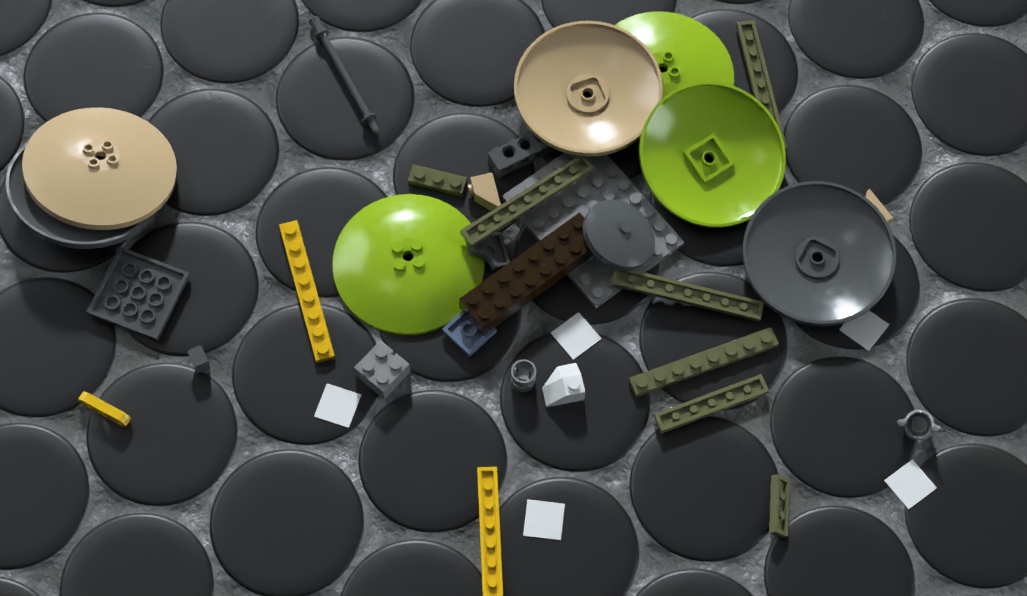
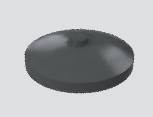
(618, 234)

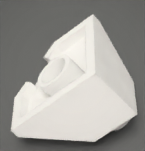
(564, 386)

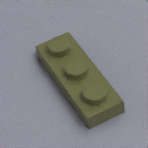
(437, 180)
(779, 506)

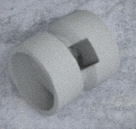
(523, 375)

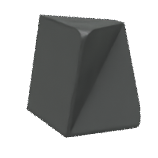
(199, 359)

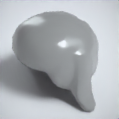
(919, 425)

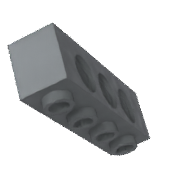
(504, 165)

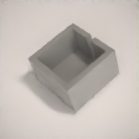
(382, 369)

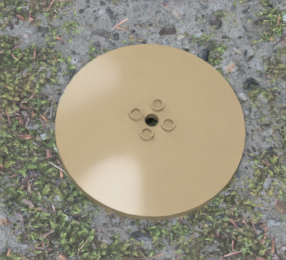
(579, 60)
(95, 193)

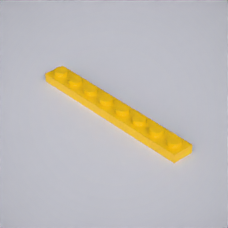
(306, 291)
(490, 531)

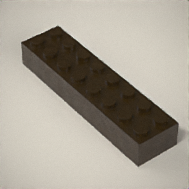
(526, 276)

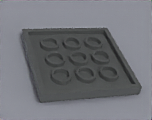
(138, 293)

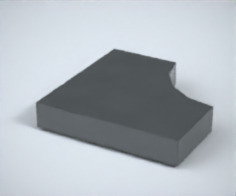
(492, 251)

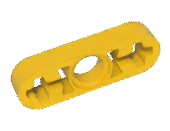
(104, 409)

